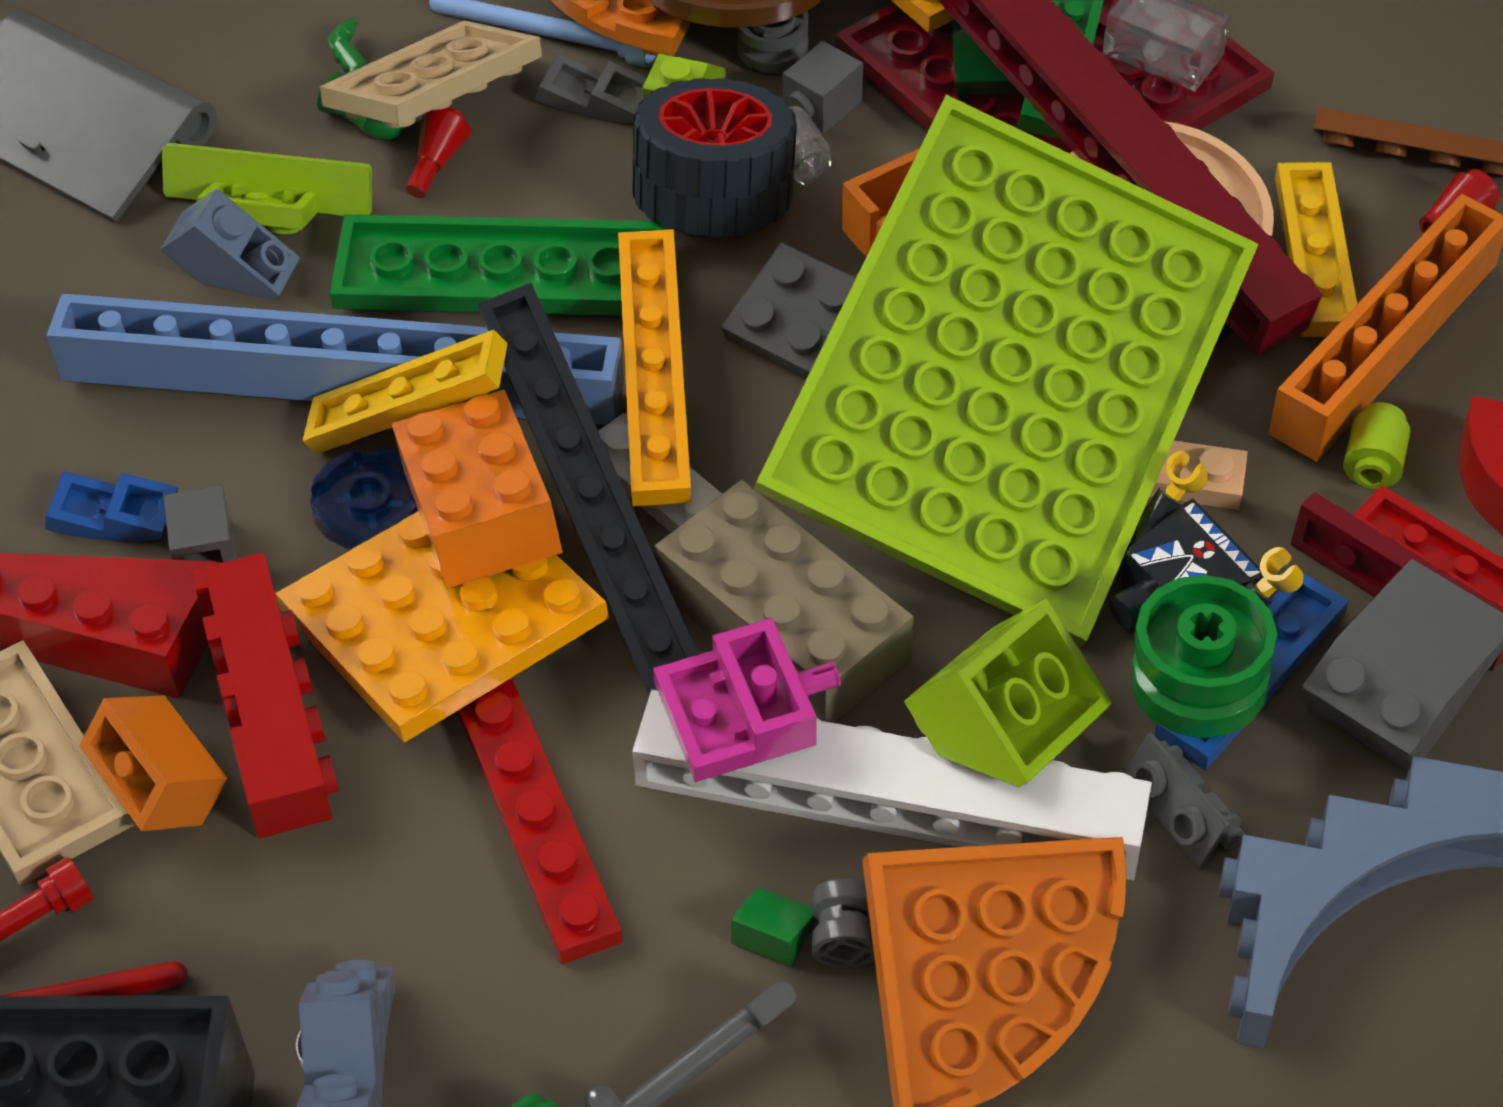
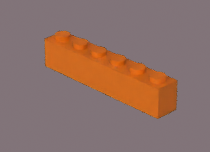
(1387, 328)

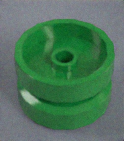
(1203, 656)

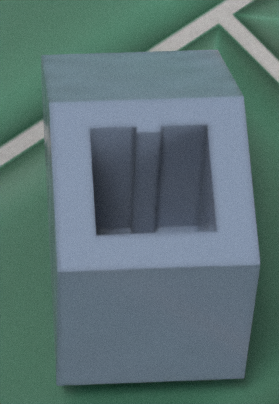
(229, 248)

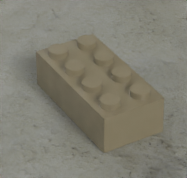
(755, 563)

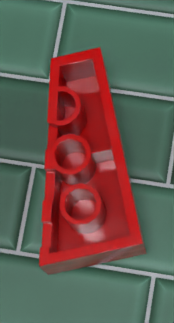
(106, 616)
(264, 696)

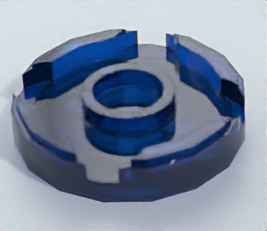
(361, 496)

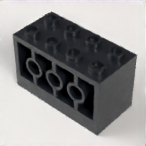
(122, 1052)

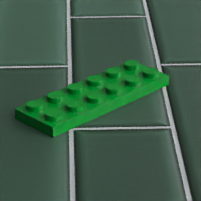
(467, 260)

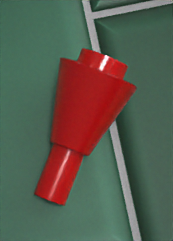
(439, 139)

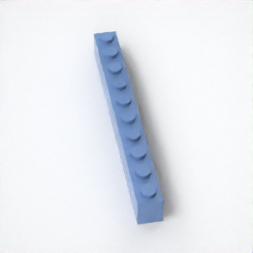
(278, 350)

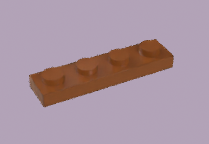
(1397, 137)

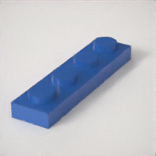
(1301, 625)

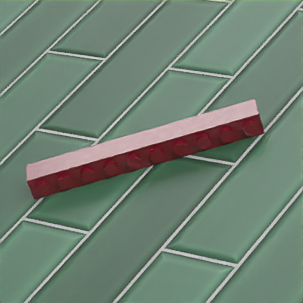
(1121, 134)

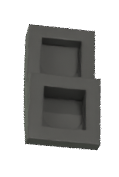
(592, 93)

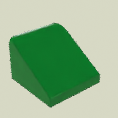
(771, 926)

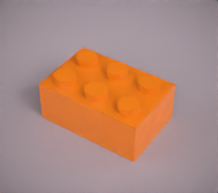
(477, 488)

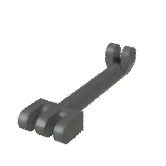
(703, 1053)

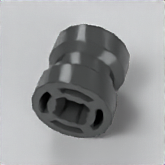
(844, 927)

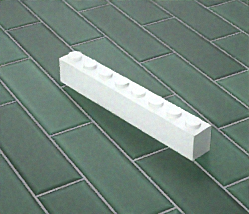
(905, 789)

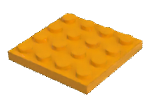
(431, 648)

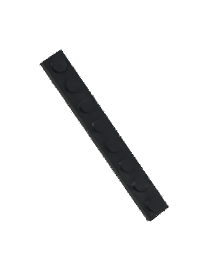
(588, 484)

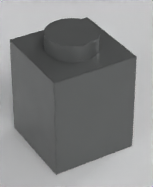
(824, 85)
(200, 525)

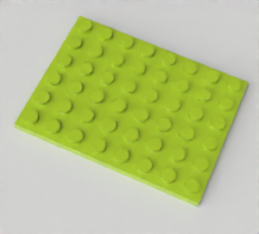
(1009, 369)

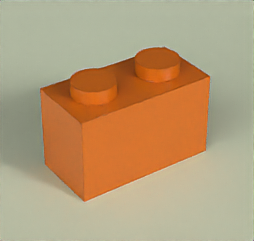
(153, 762)

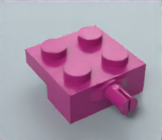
(741, 701)

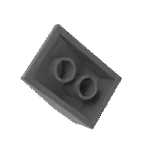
(1406, 664)

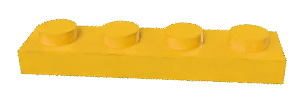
(1316, 239)
(406, 390)

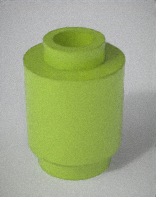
(1377, 446)

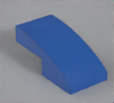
(109, 511)

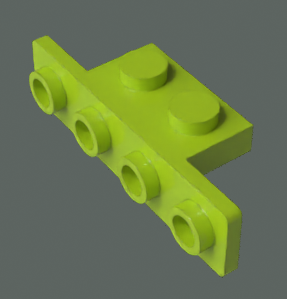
(269, 187)

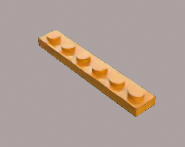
(654, 369)

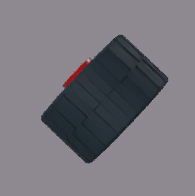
(713, 157)

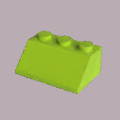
(1011, 698)

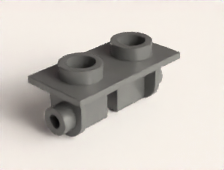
(1177, 802)

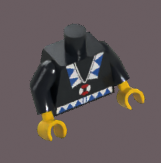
(1185, 541)

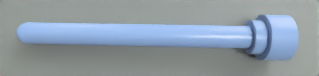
(539, 25)

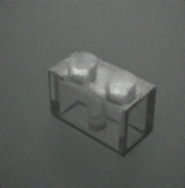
(1167, 38)

